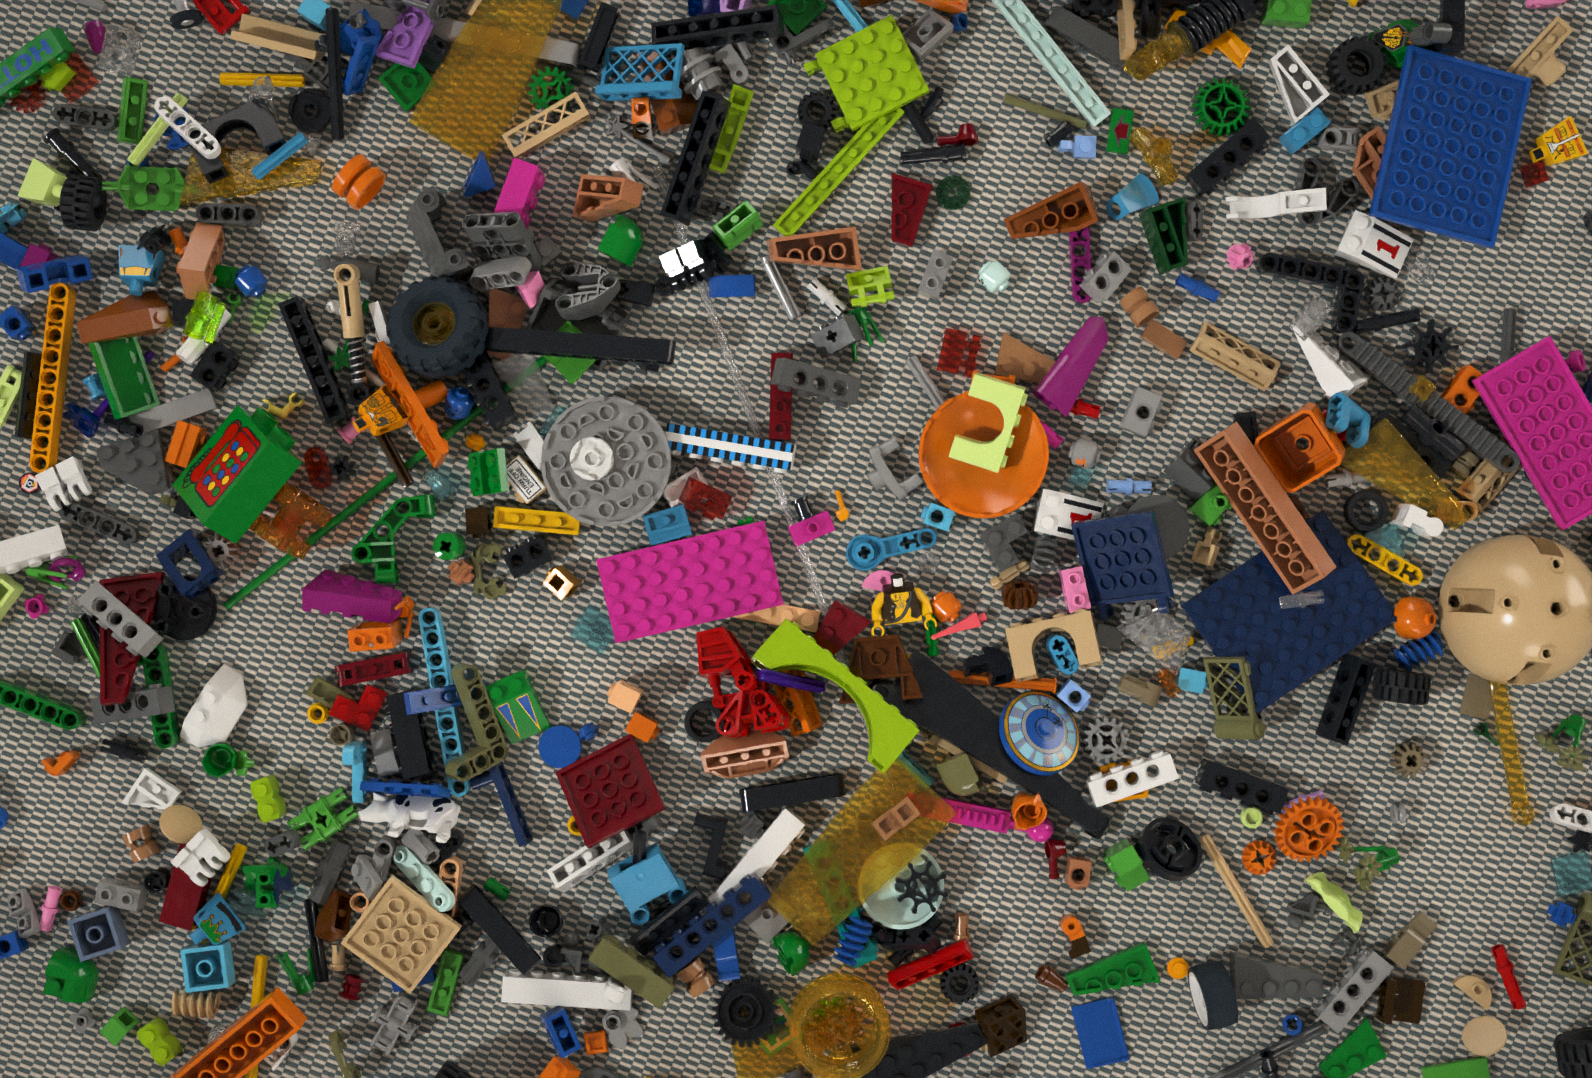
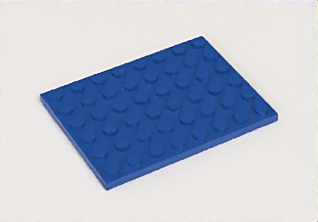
(1450, 147)

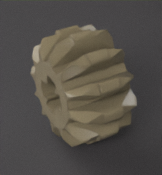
(1416, 759)

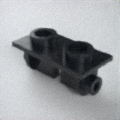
(155, 239)

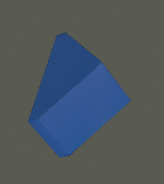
(480, 177)

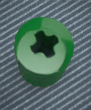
(456, 549)

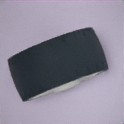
(1213, 995)

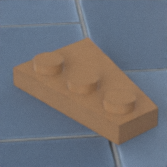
(1021, 360)

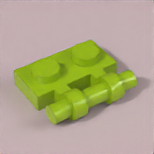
(868, 281)

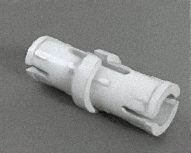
(826, 296)

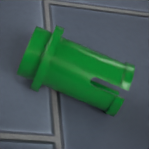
(497, 888)

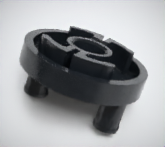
(1160, 859)

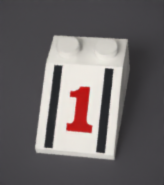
(1374, 245)
(1059, 510)

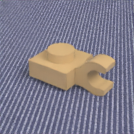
(1207, 551)

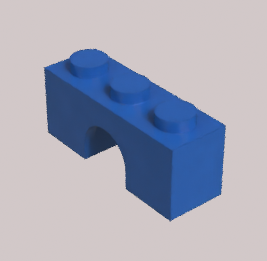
(42, 274)

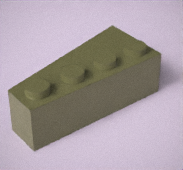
(632, 970)

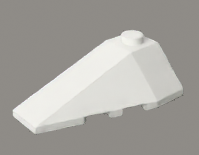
(1330, 369)

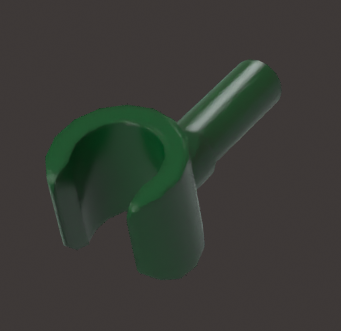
(1486, 734)

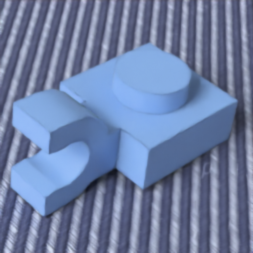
(1082, 147)

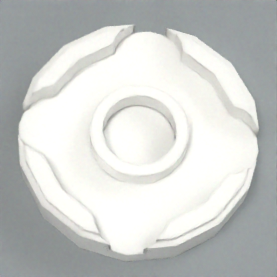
(591, 458)

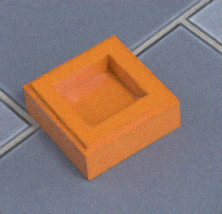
(596, 1042)

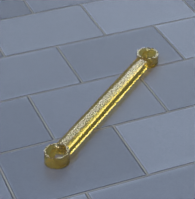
(1510, 752)

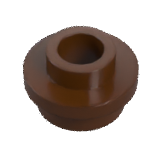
(66, 904)

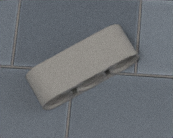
(500, 273)

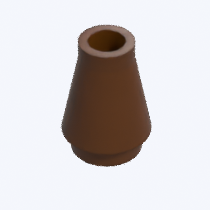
(1049, 977)

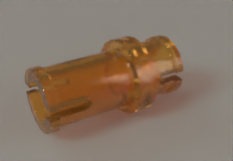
(1168, 681)

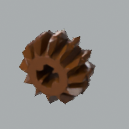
(1019, 594)

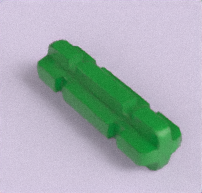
(932, 649)

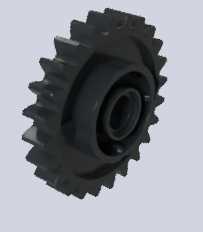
(730, 1012)

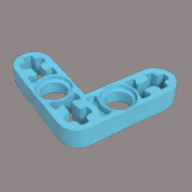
(356, 755)

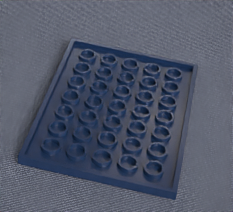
(1289, 645)

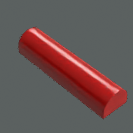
(930, 964)

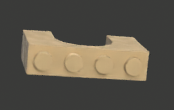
(1024, 638)

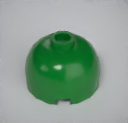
(792, 951)

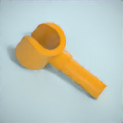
(842, 513)

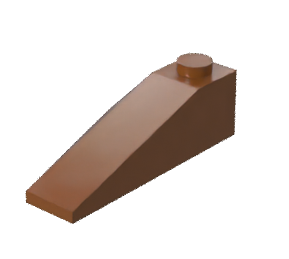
(670, 114)
(1060, 213)
(126, 319)

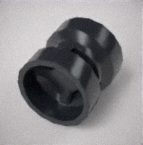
(153, 883)

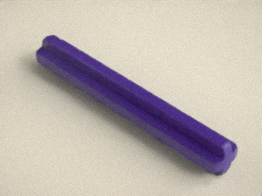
(791, 680)

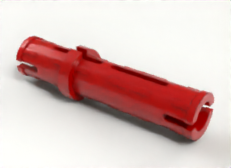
(1505, 968)

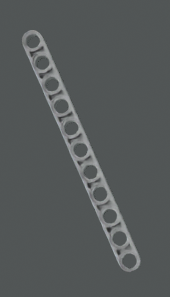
(554, 50)

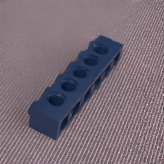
(671, 963)

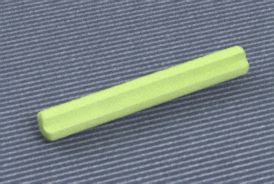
(153, 134)

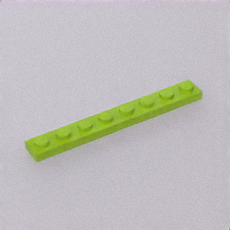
(835, 173)

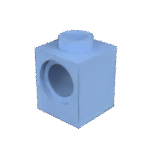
(1065, 690)

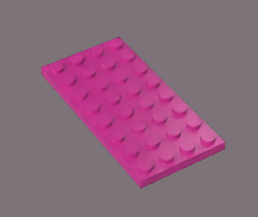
(1546, 425)
(689, 581)

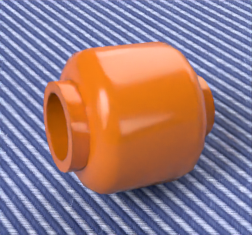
(946, 607)

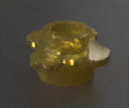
(1427, 384)

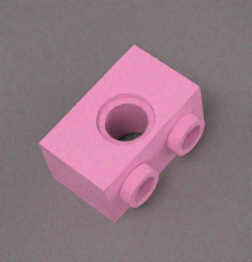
(1074, 589)

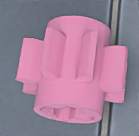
(1240, 256)

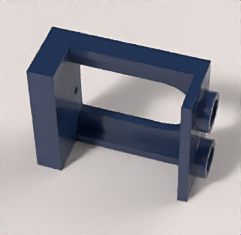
(177, 549)

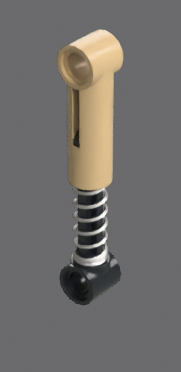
(353, 329)

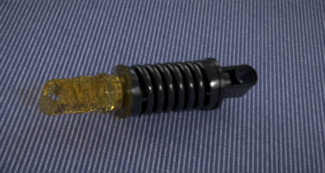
(1190, 34)

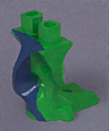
(270, 881)

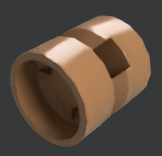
(1141, 309)
(145, 850)
(695, 977)

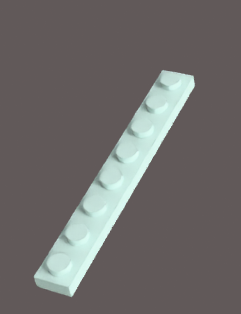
(1053, 60)

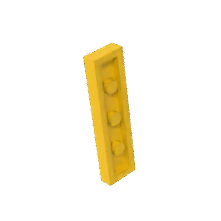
(535, 520)

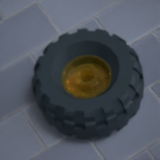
(437, 327)

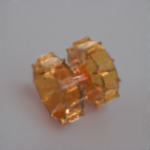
(284, 528)

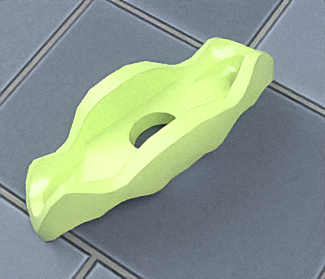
(1336, 899)

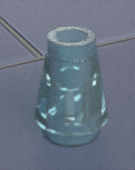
(439, 485)

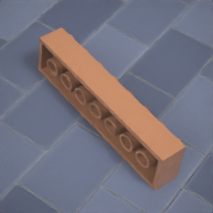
(1265, 508)

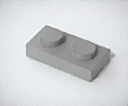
(366, 877)

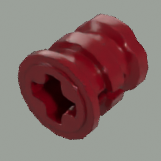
(352, 987)

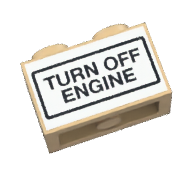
(524, 480)

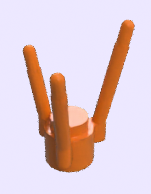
(407, 606)

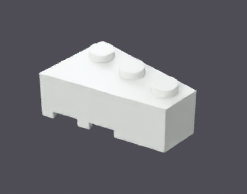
(1296, 84)

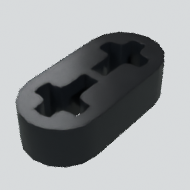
(450, 849)

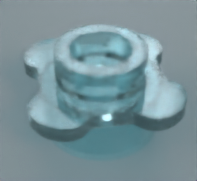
(1075, 471)

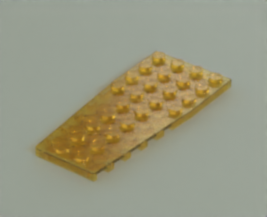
(485, 74)
(850, 856)

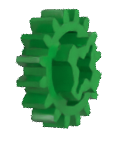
(545, 97)

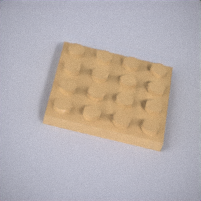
(401, 934)

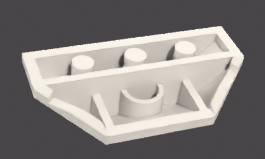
(216, 709)

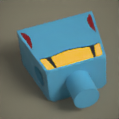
(139, 267)

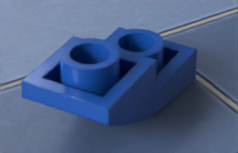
(732, 286)

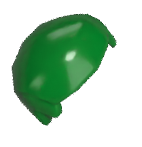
(219, 759)

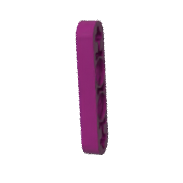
(1076, 261)

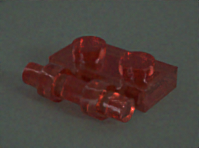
(952, 351)

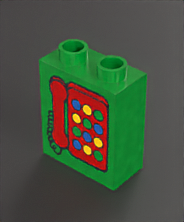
(238, 472)

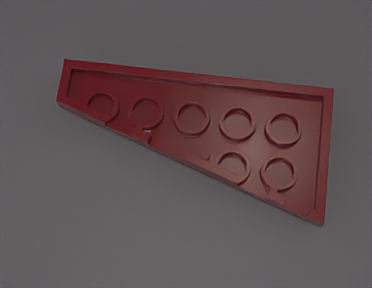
(116, 662)

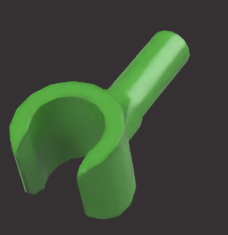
(234, 305)

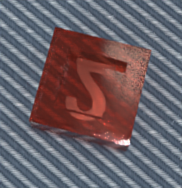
(1534, 173)

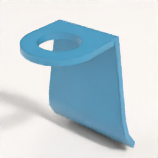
(1133, 197)

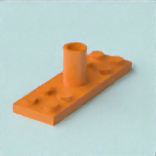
(414, 402)

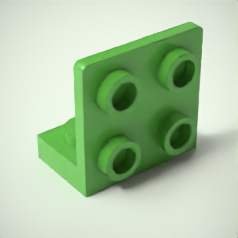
(570, 367)

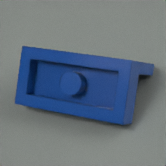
(11, 251)

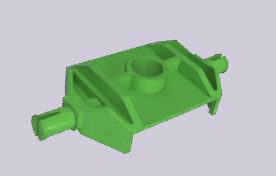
(133, 187)

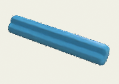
(279, 156)

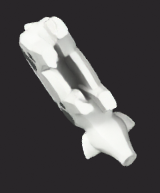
(414, 812)

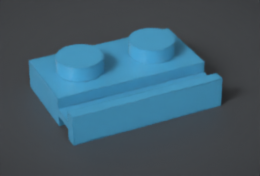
(667, 524)

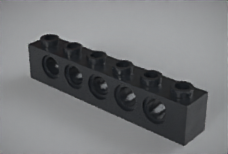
(720, 28)
(695, 158)
(315, 360)

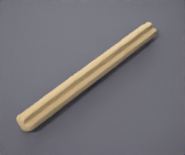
(1236, 891)

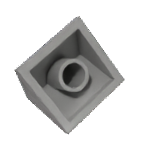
(927, 34)

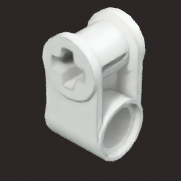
(279, 1054)

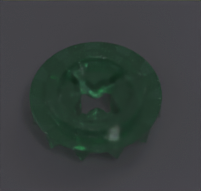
(953, 203)

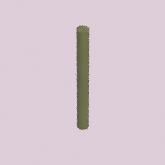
(1045, 111)

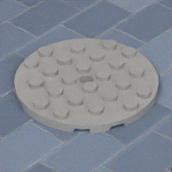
(638, 469)

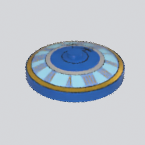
(1039, 733)

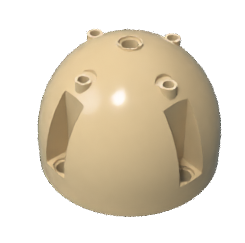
(1509, 639)

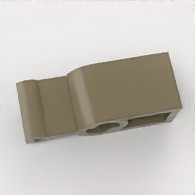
(1409, 940)

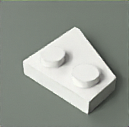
(152, 791)

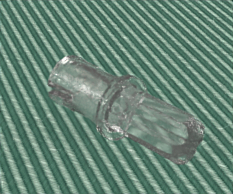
(1301, 599)

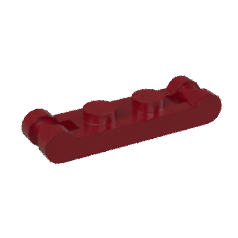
(373, 669)

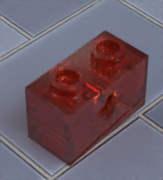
(716, 500)

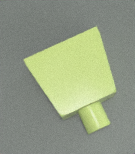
(42, 184)

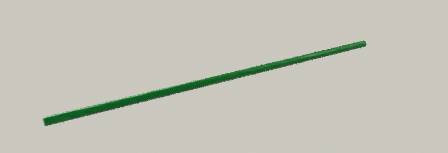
(357, 504)

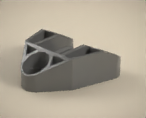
(1336, 202)
(595, 287)

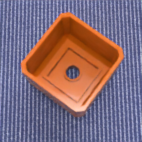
(1298, 466)

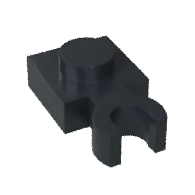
(715, 250)

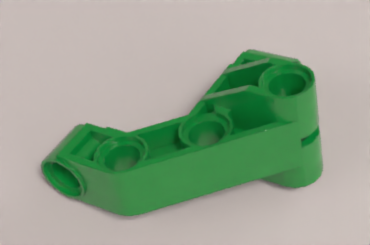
(383, 549)

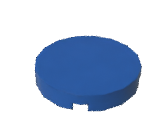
(560, 746)

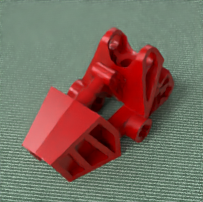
(725, 657)

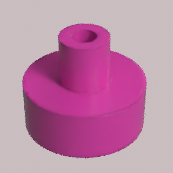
(1576, 361)

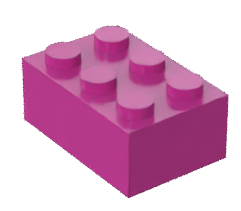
(521, 190)

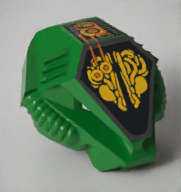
(1394, 41)

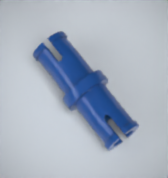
(1197, 287)

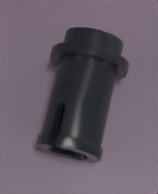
(1052, 139)

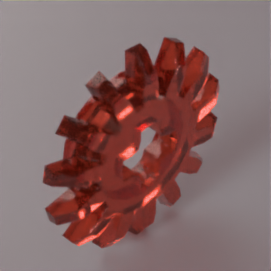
(33, 99)

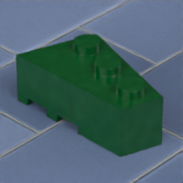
(1166, 234)

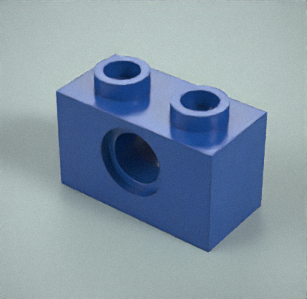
(560, 1031)

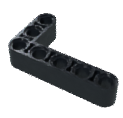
(1319, 278)

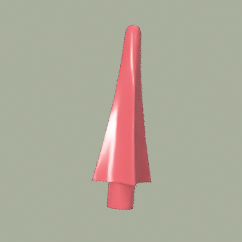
(969, 622)

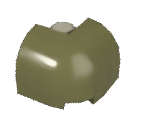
(959, 774)

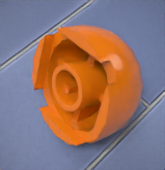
(1414, 617)

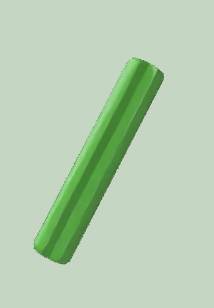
(87, 644)

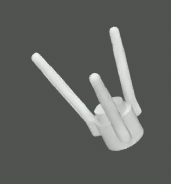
(623, 170)

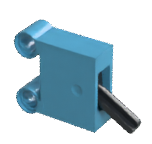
(644, 878)

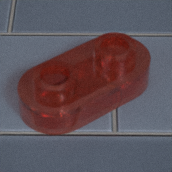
(318, 468)

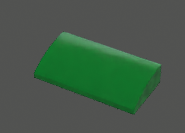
(124, 376)

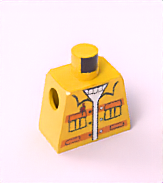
(1559, 144)

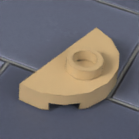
(1475, 989)

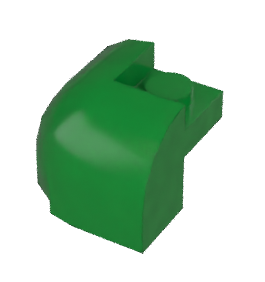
(622, 241)
(69, 977)

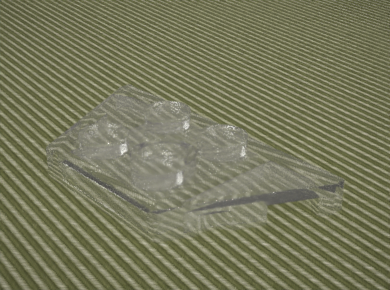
(1160, 637)

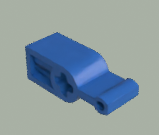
(726, 956)

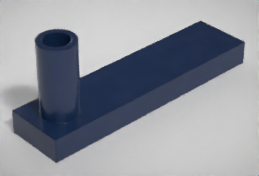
(499, 776)

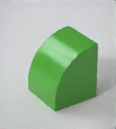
(119, 1026)

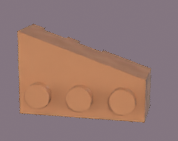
(605, 196)
(200, 257)

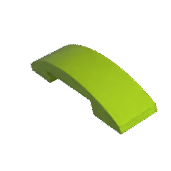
(740, 104)

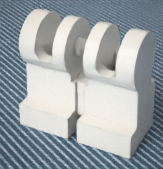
(69, 475)
(1414, 517)
(190, 857)

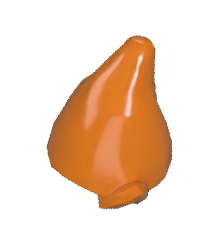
(1028, 810)

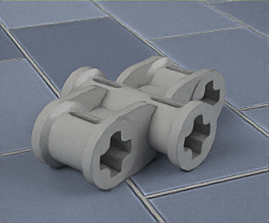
(394, 1023)

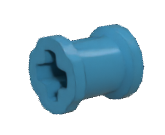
(95, 386)

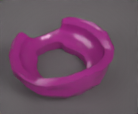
(77, 573)

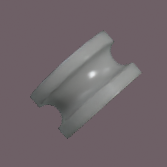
(1397, 813)

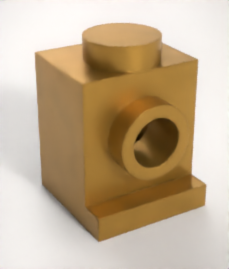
(557, 586)

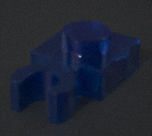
(84, 419)

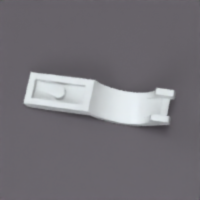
(1277, 204)
(531, 443)

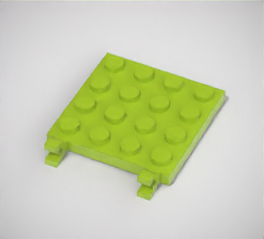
(870, 74)

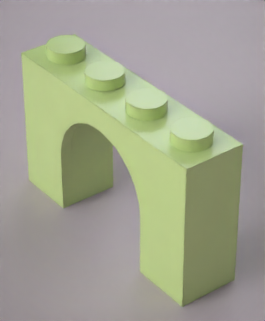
(991, 453)

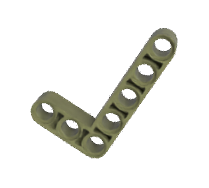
(479, 725)

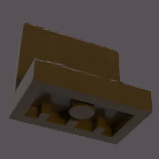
(1400, 1000)
(1003, 1024)

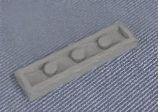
(175, 410)

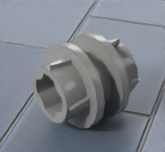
(699, 74)

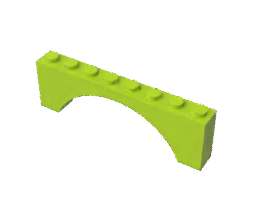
(793, 650)

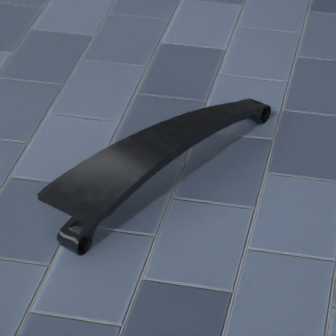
(969, 725)

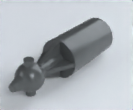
(368, 271)

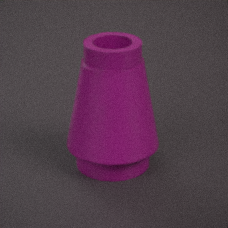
(95, 34)

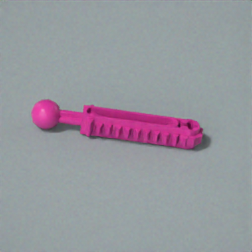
(995, 819)

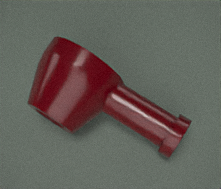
(966, 134)
(1054, 849)

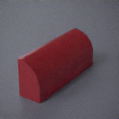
(183, 899)

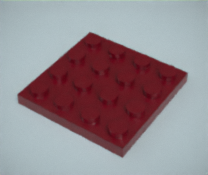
(610, 790)

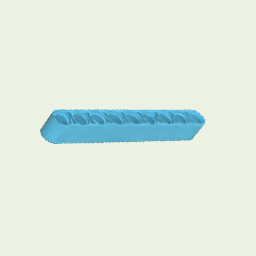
(452, 712)

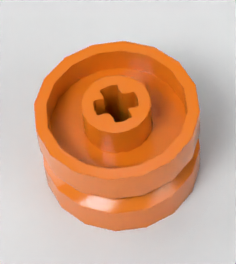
(358, 182)

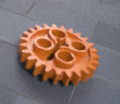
(1301, 844)

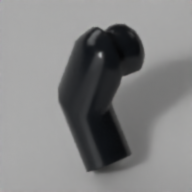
(801, 167)

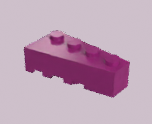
(351, 597)

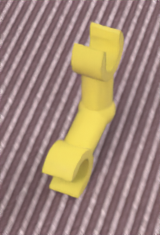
(287, 409)

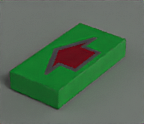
(1119, 131)

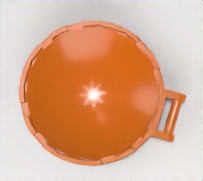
(973, 489)

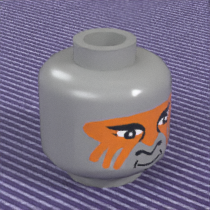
(1084, 453)

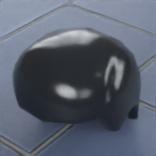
(546, 921)

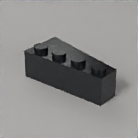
(410, 741)

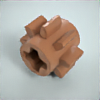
(461, 571)

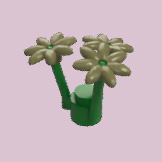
(1574, 728)
(1372, 865)

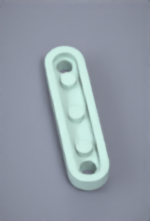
(424, 879)

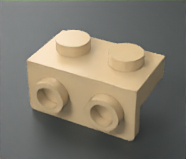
(1381, 100)

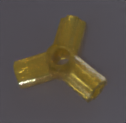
(1156, 154)

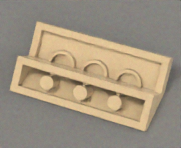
(278, 36)

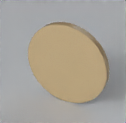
(180, 823)
(1484, 1035)

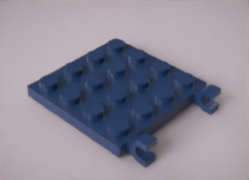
(1123, 561)

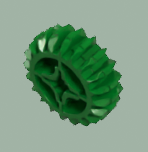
(1219, 124)

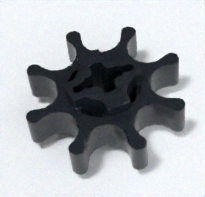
(1434, 339)
(929, 880)

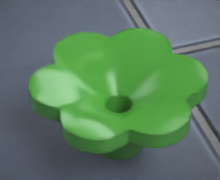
(243, 763)

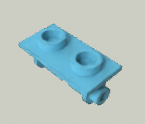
(11, 215)

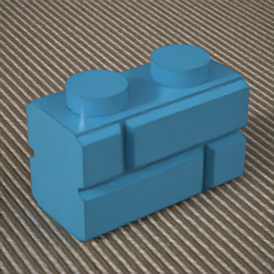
(1304, 130)

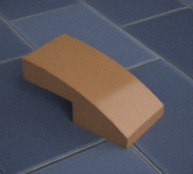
(895, 818)

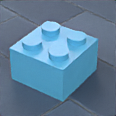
(208, 966)

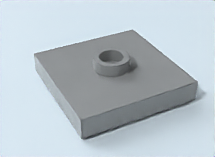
(766, 920)

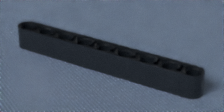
(581, 345)

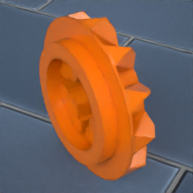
(1249, 854)

